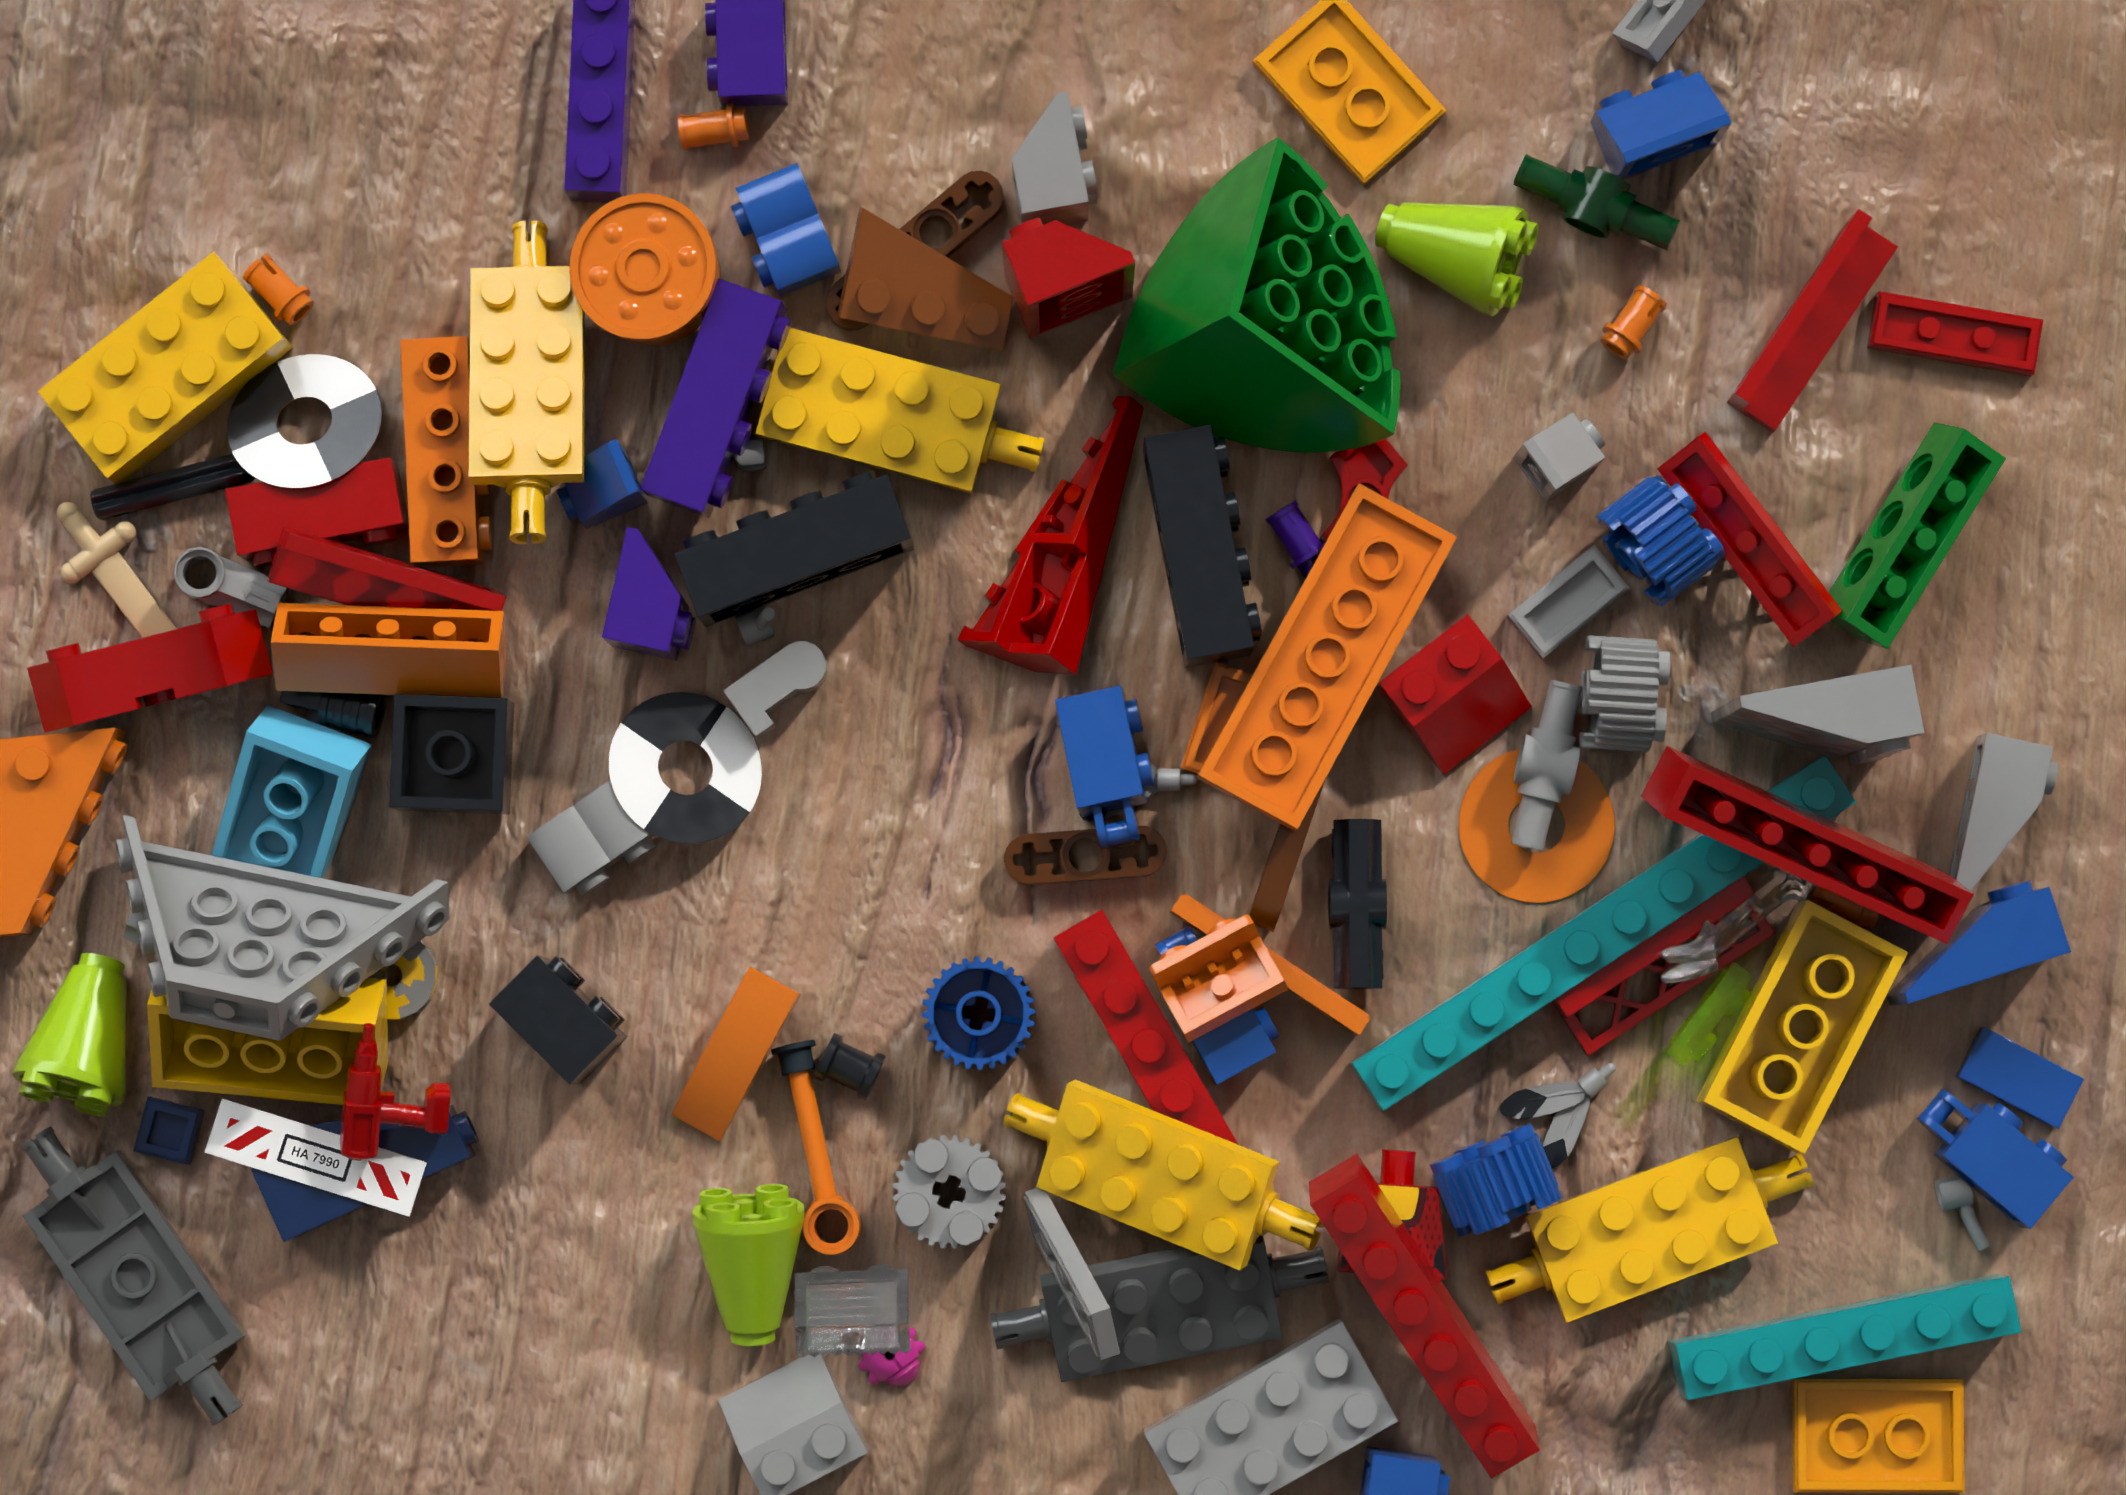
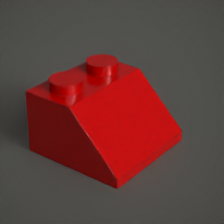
(1454, 694)

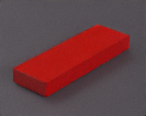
(1955, 334)

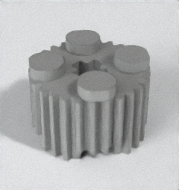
(1623, 694)
(964, 1219)

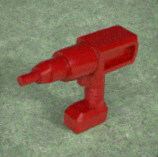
(368, 1106)

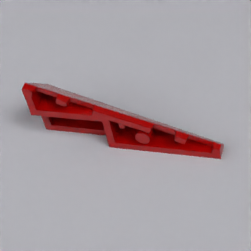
(1049, 595)

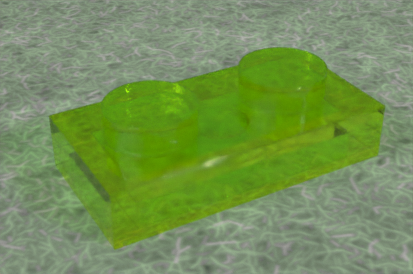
(1694, 1035)

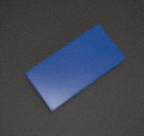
(2019, 1077)

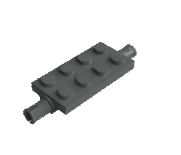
(134, 1275)
(1165, 1308)

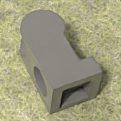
(791, 670)

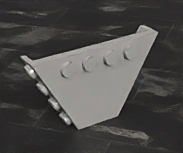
(259, 942)

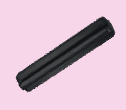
(168, 486)

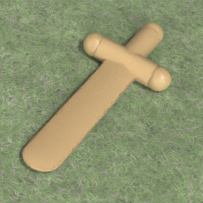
(102, 559)

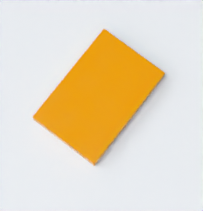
(1349, 87)
(1878, 1435)

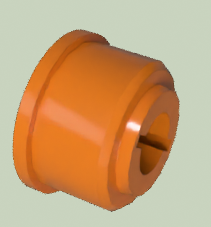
(644, 269)

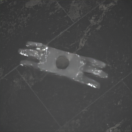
(1700, 955)

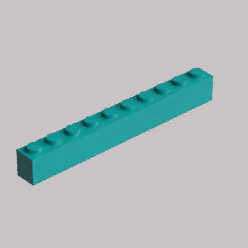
(1576, 949)

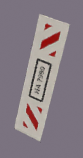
(313, 1157)

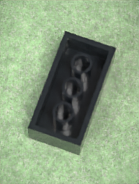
(1199, 547)
(793, 550)

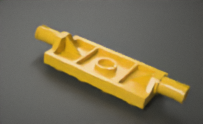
(526, 380)
(887, 412)
(1160, 1174)
(1650, 1229)

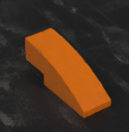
(735, 1053)

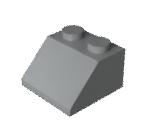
(793, 1426)

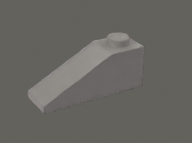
(2000, 797)

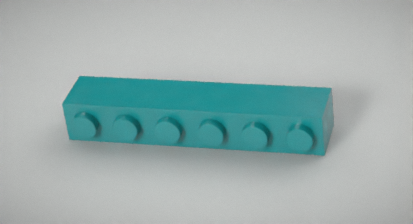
(1844, 1336)

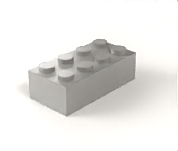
(1273, 1419)

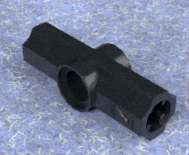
(1357, 904)

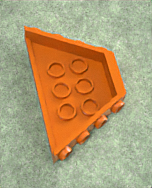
(44, 800)

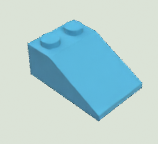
(290, 794)

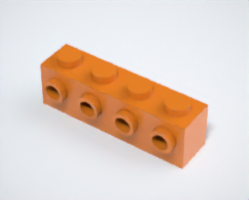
(442, 503)
(388, 650)

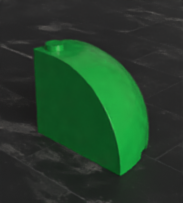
(1267, 317)

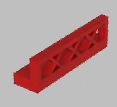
(1812, 323)
(1751, 540)
(370, 579)
(1641, 958)

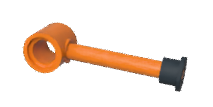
(796, 1062)

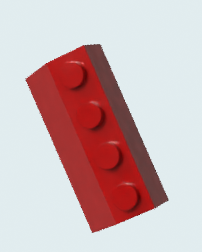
(1063, 274)

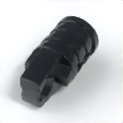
(341, 710)

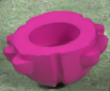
(897, 1371)

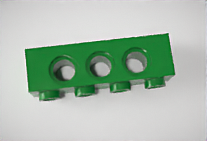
(1913, 533)

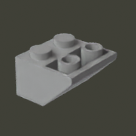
(1049, 170)

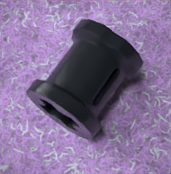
(849, 1066)

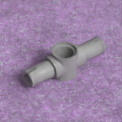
(1546, 765)

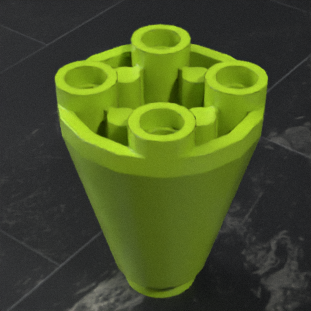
(1461, 248)
(80, 1040)
(749, 1256)

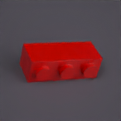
(357, 505)

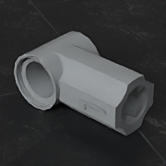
(233, 584)

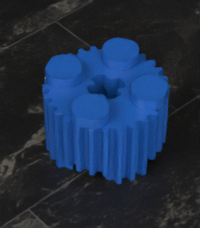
(1659, 538)
(996, 1040)
(1495, 1181)

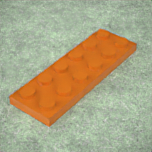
(1326, 657)

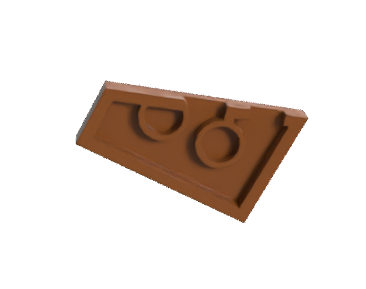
(918, 290)

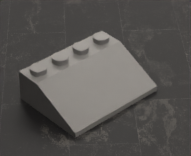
(1837, 717)

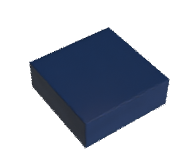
(169, 1130)

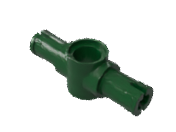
(1596, 202)

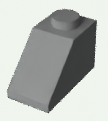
(1560, 455)

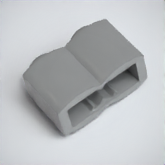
(588, 840)

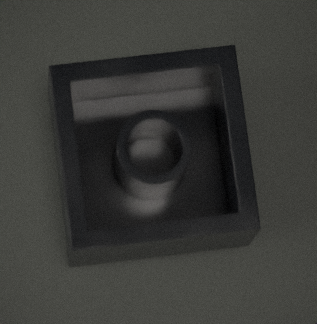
(451, 754)
(560, 1018)

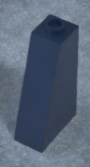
(304, 1208)

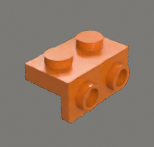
(1217, 977)

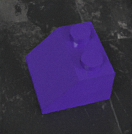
(645, 604)

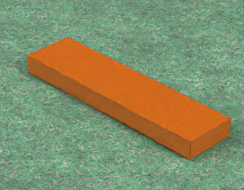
(1297, 981)

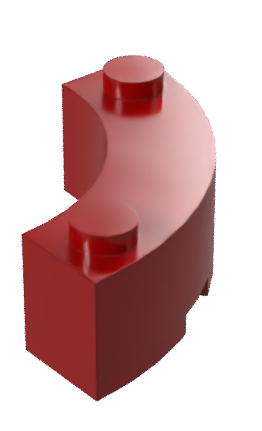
(159, 667)

